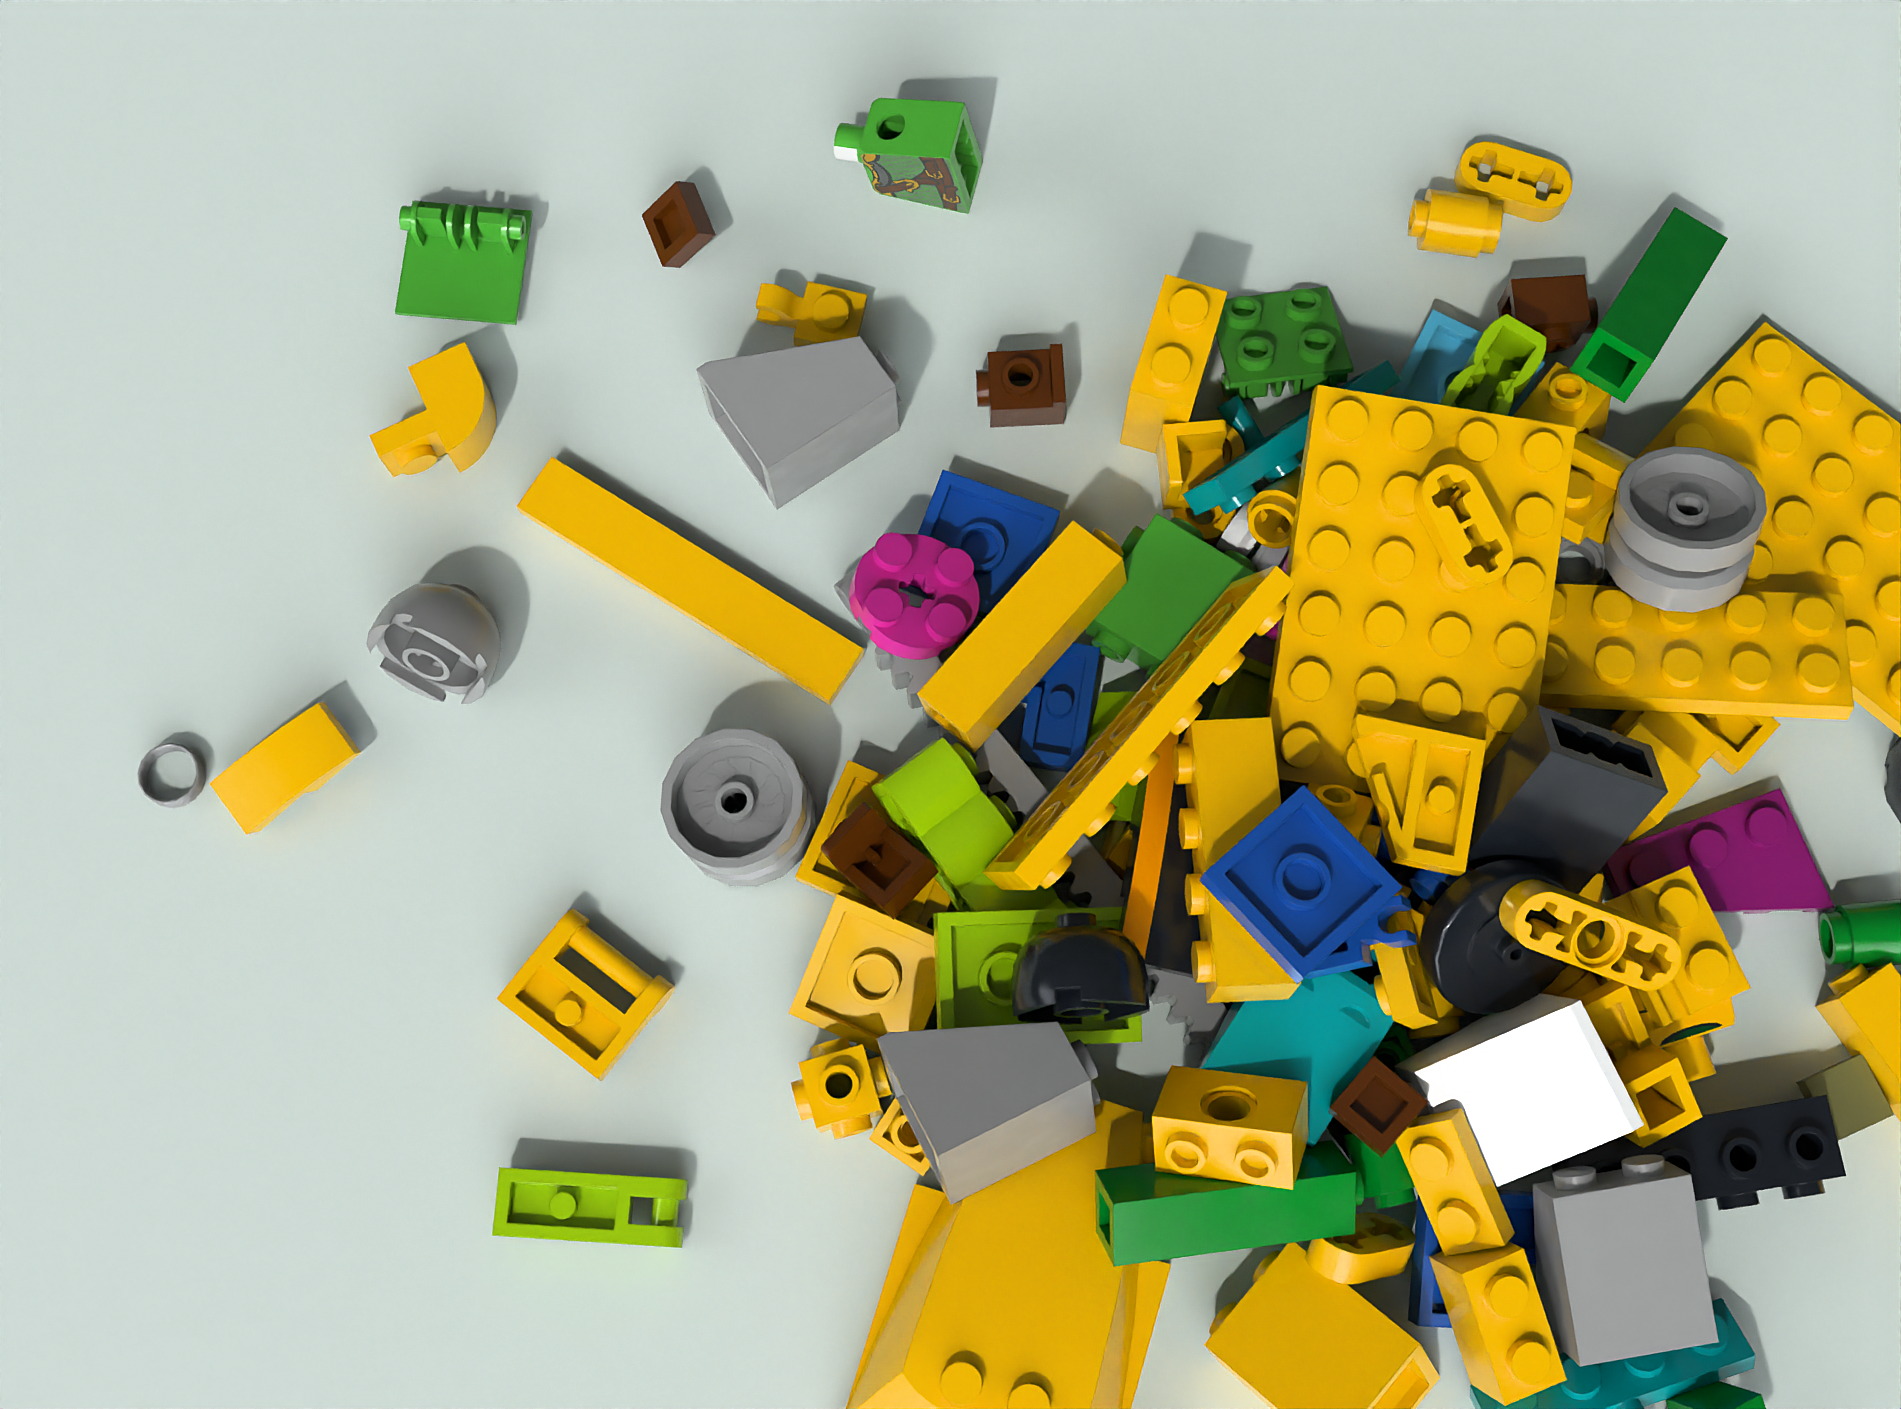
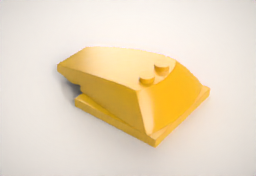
(1015, 1292)

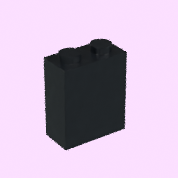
(1563, 797)

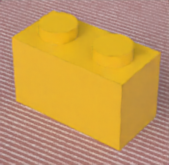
(1499, 1322)

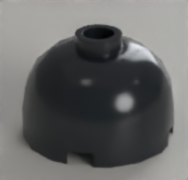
(1079, 974)

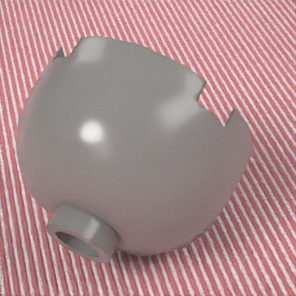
(438, 641)

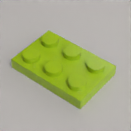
(976, 970)

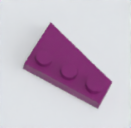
(1741, 856)

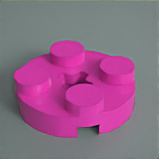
(929, 565)

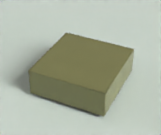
(1851, 1094)

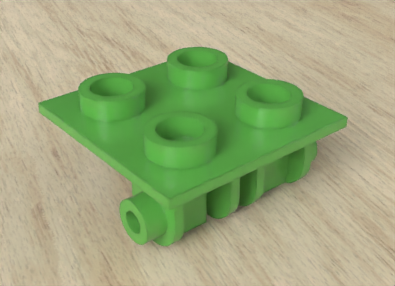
(463, 262)
(1279, 340)

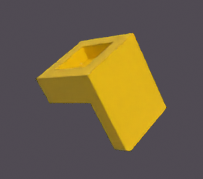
(1188, 456)

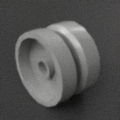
(1684, 528)
(723, 774)

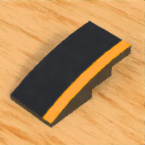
(1156, 871)

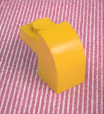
(457, 416)
(1592, 488)
(1647, 1071)

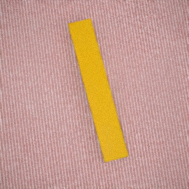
(691, 580)

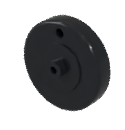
(1471, 953)

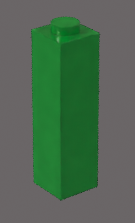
(1649, 305)
(1172, 1216)

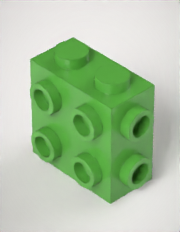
(1167, 591)

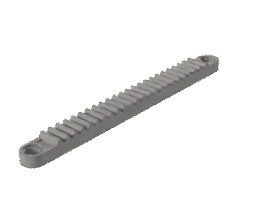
(1088, 872)

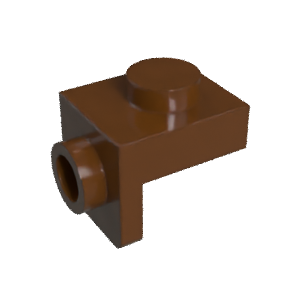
(878, 860)

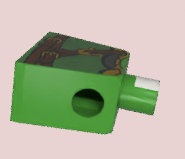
(916, 151)

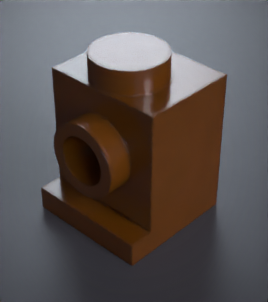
(1552, 307)
(1031, 405)

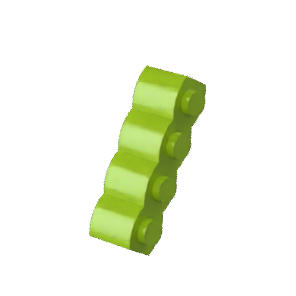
(1497, 368)
(956, 827)

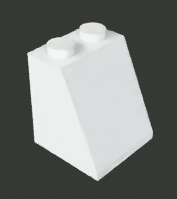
(1527, 1084)

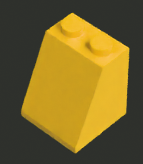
(1317, 1343)

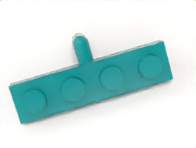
(1268, 455)
(1641, 1379)

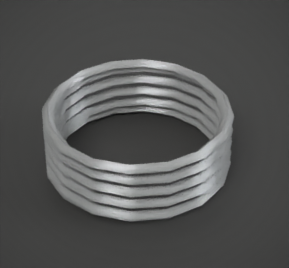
(152, 756)

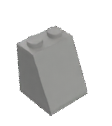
(802, 410)
(990, 1097)
(1622, 1261)

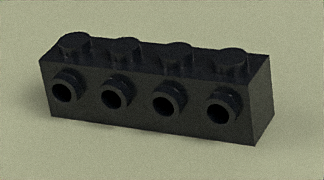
(1741, 1152)

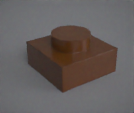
(678, 224)
(1378, 1106)

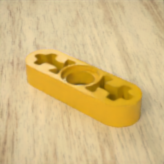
(1576, 912)

